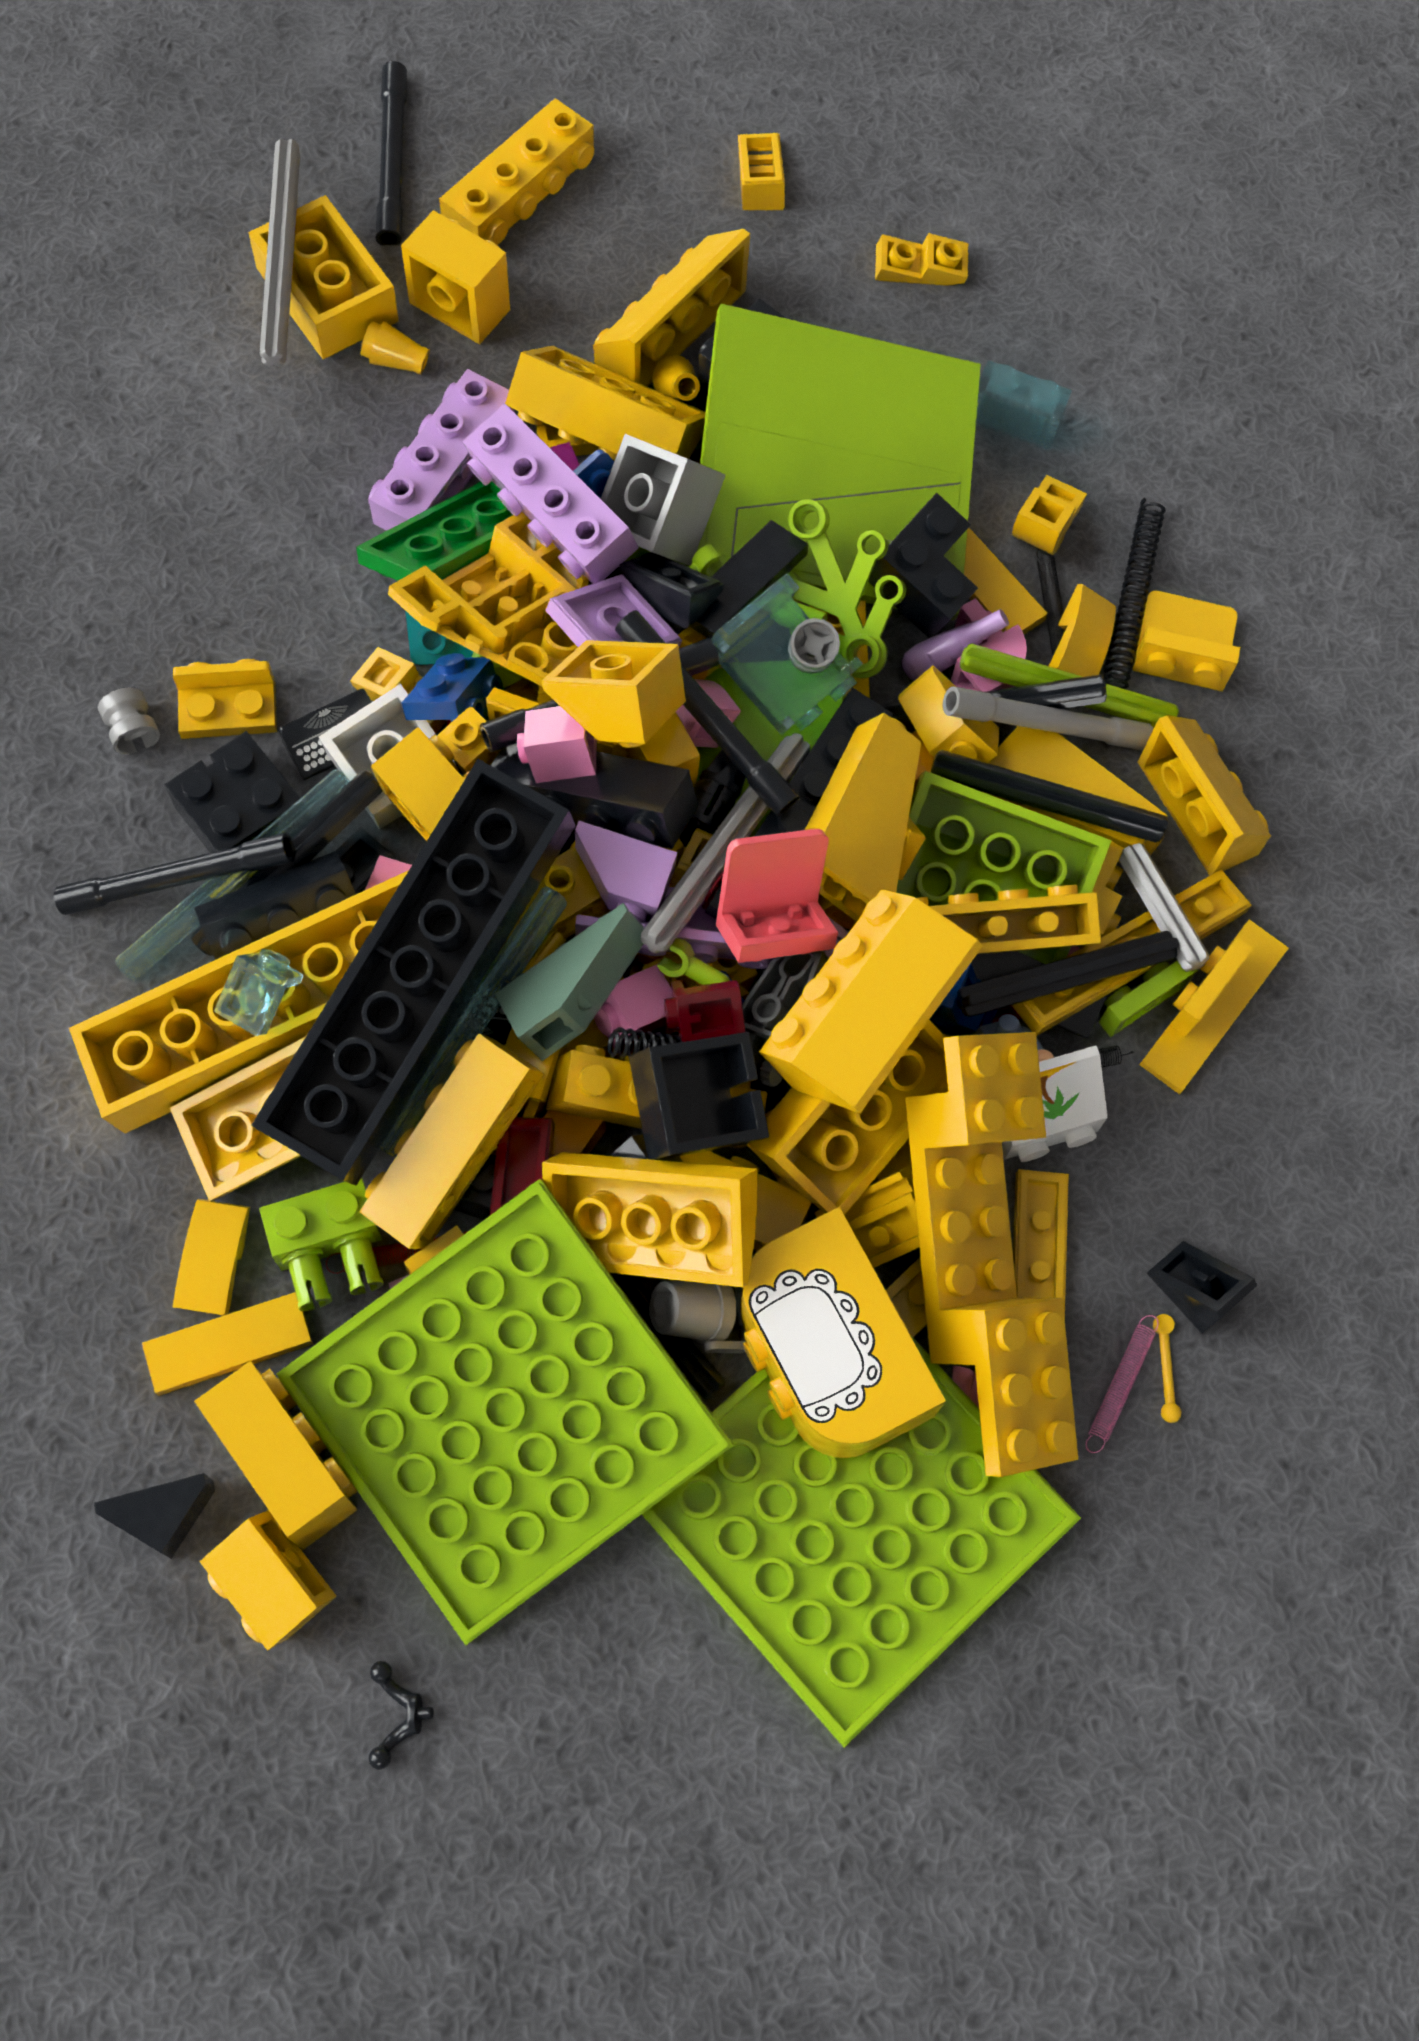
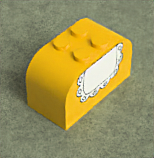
(833, 1342)

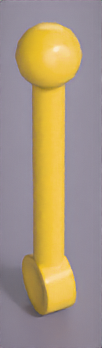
(1170, 1410)

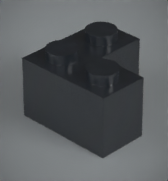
(917, 557)

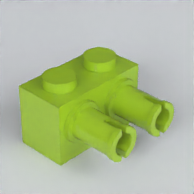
(315, 1227)

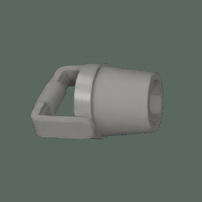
(698, 1313)

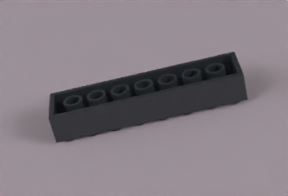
(415, 973)

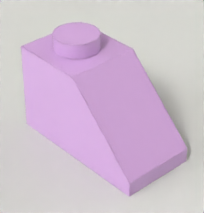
(626, 869)

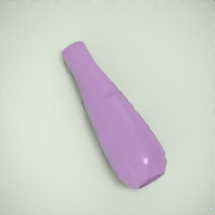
(947, 646)

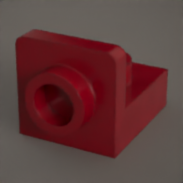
(705, 1010)

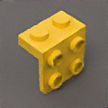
(1187, 641)

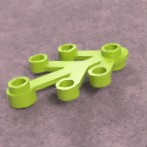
(844, 595)

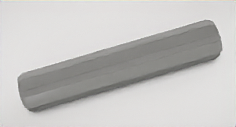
(1163, 905)

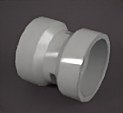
(817, 639)
(126, 714)

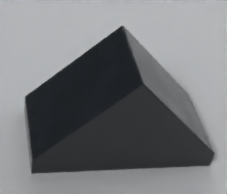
(1200, 1284)
(161, 1513)

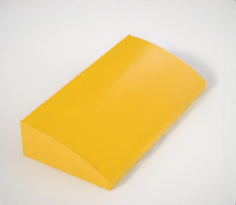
(220, 1131)
(660, 1215)

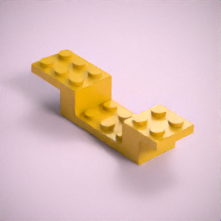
(969, 1252)

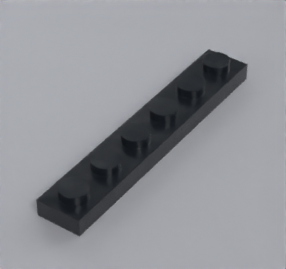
(818, 769)

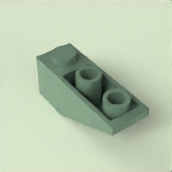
(570, 985)

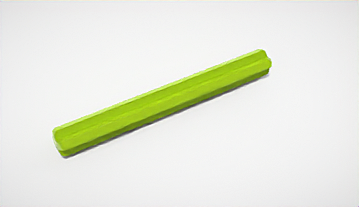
(1023, 672)

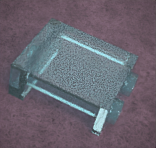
(756, 657)

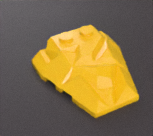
(498, 602)

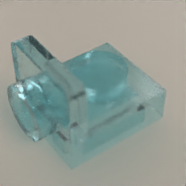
(256, 990)

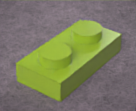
(1129, 1005)

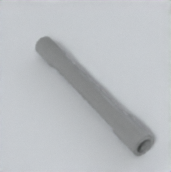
(985, 707)

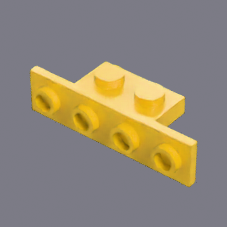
(1213, 1005)

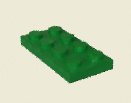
(439, 537)

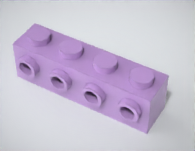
(436, 459)
(550, 495)

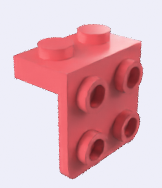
(772, 896)

